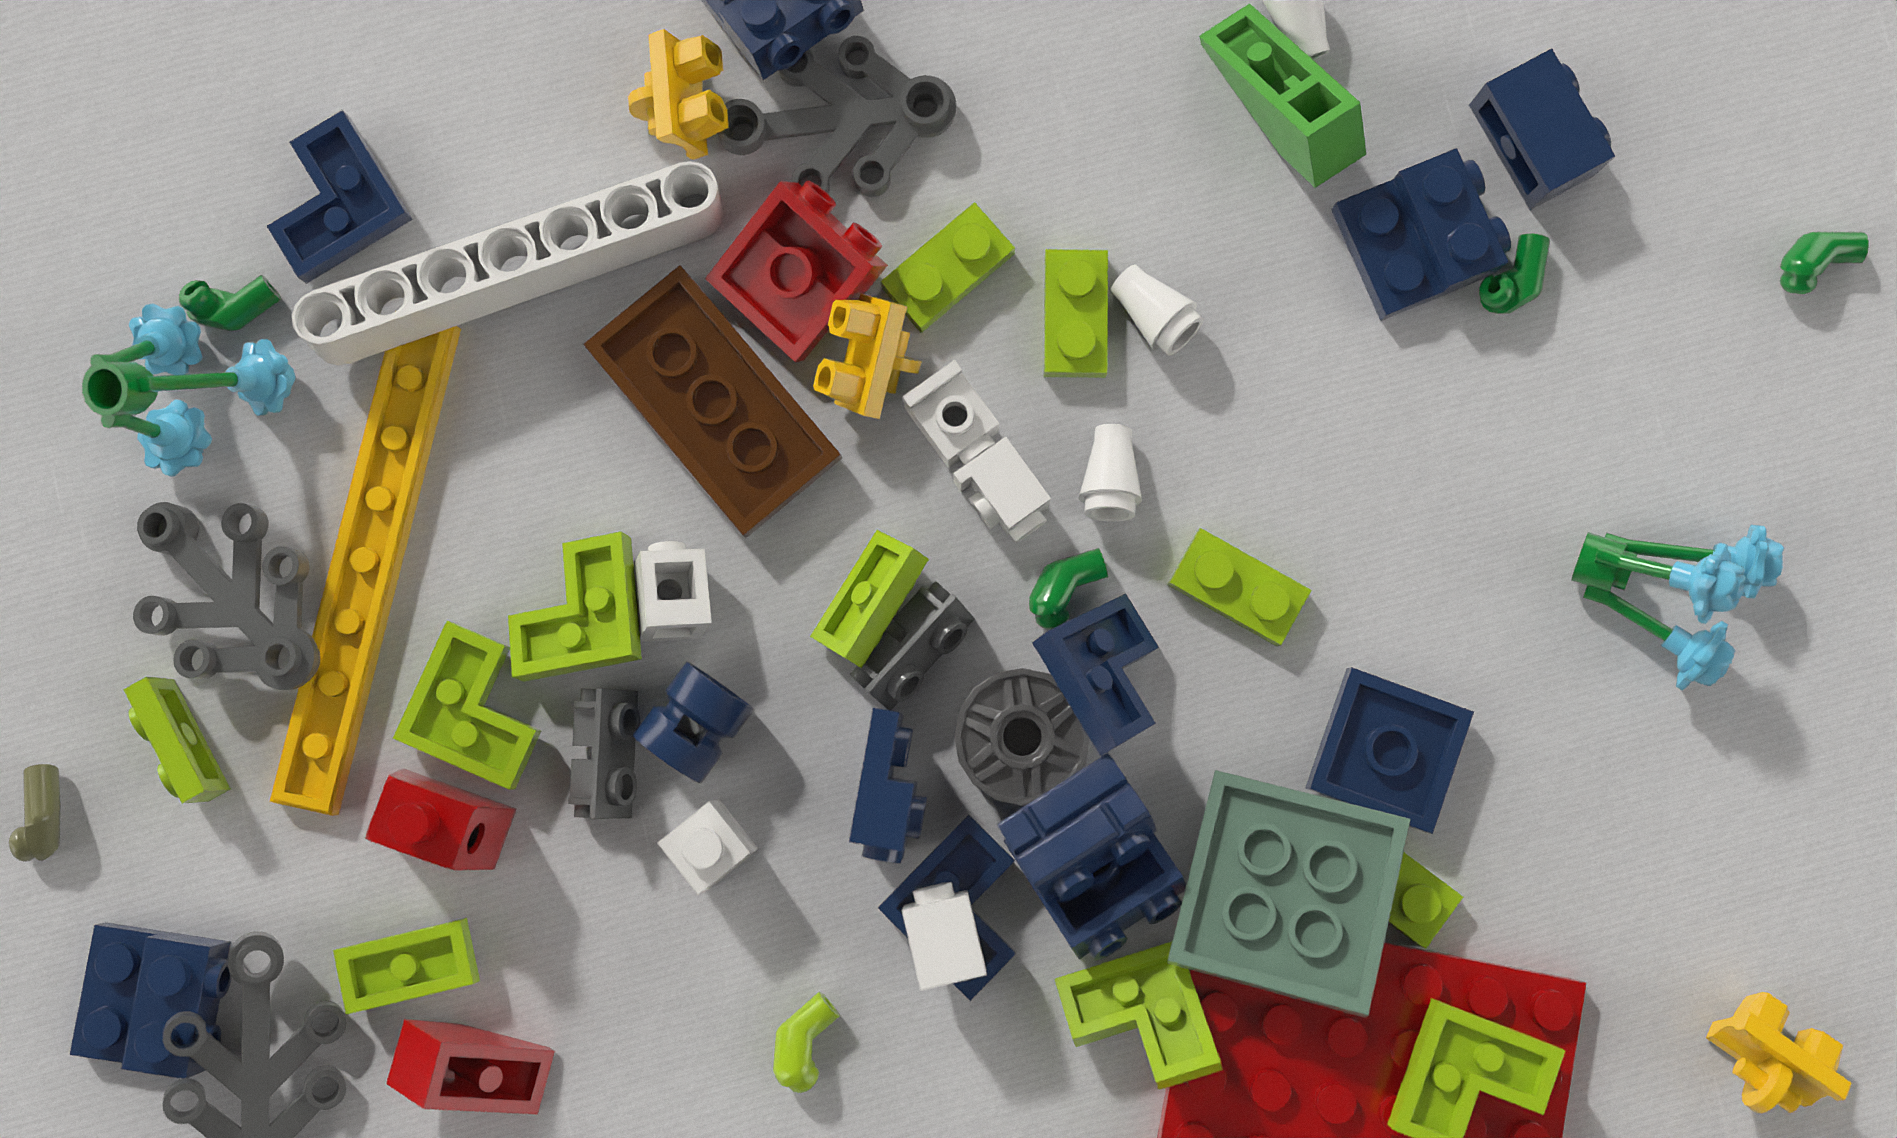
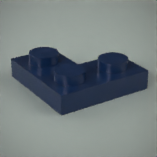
(353, 202)
(1088, 666)
(972, 863)

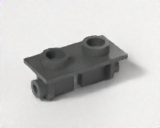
(934, 627)
(607, 782)

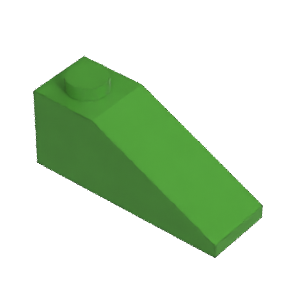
(1288, 94)

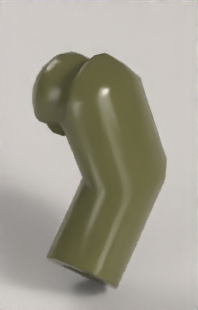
(41, 815)

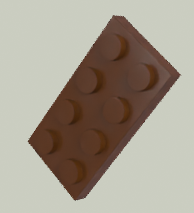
(713, 401)

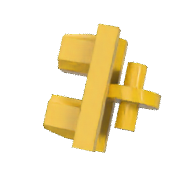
(674, 95)
(872, 356)
(1773, 1065)

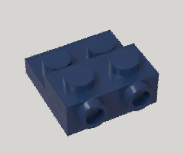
(780, 31)
(1422, 233)
(886, 805)
(1117, 901)
(136, 985)

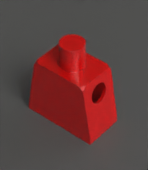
(436, 822)

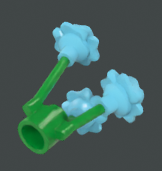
(169, 343)
(1713, 586)

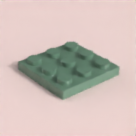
(1290, 893)

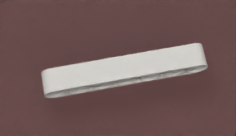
(482, 255)

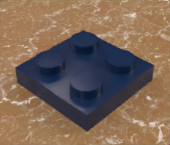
(1389, 749)

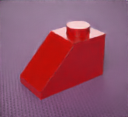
(468, 1069)

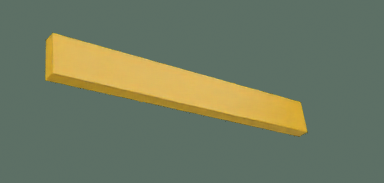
(364, 573)

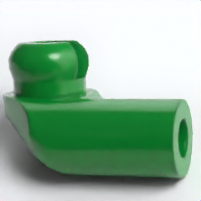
(1814, 253)
(1522, 281)
(226, 309)
(1058, 584)

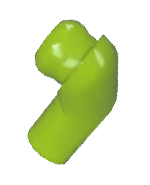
(793, 1043)

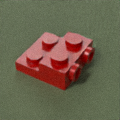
(795, 265)

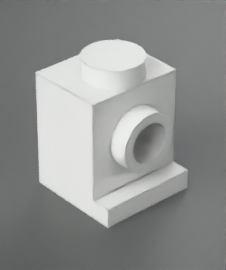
(935, 395)
(1004, 490)
(686, 572)

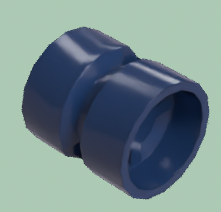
(706, 703)

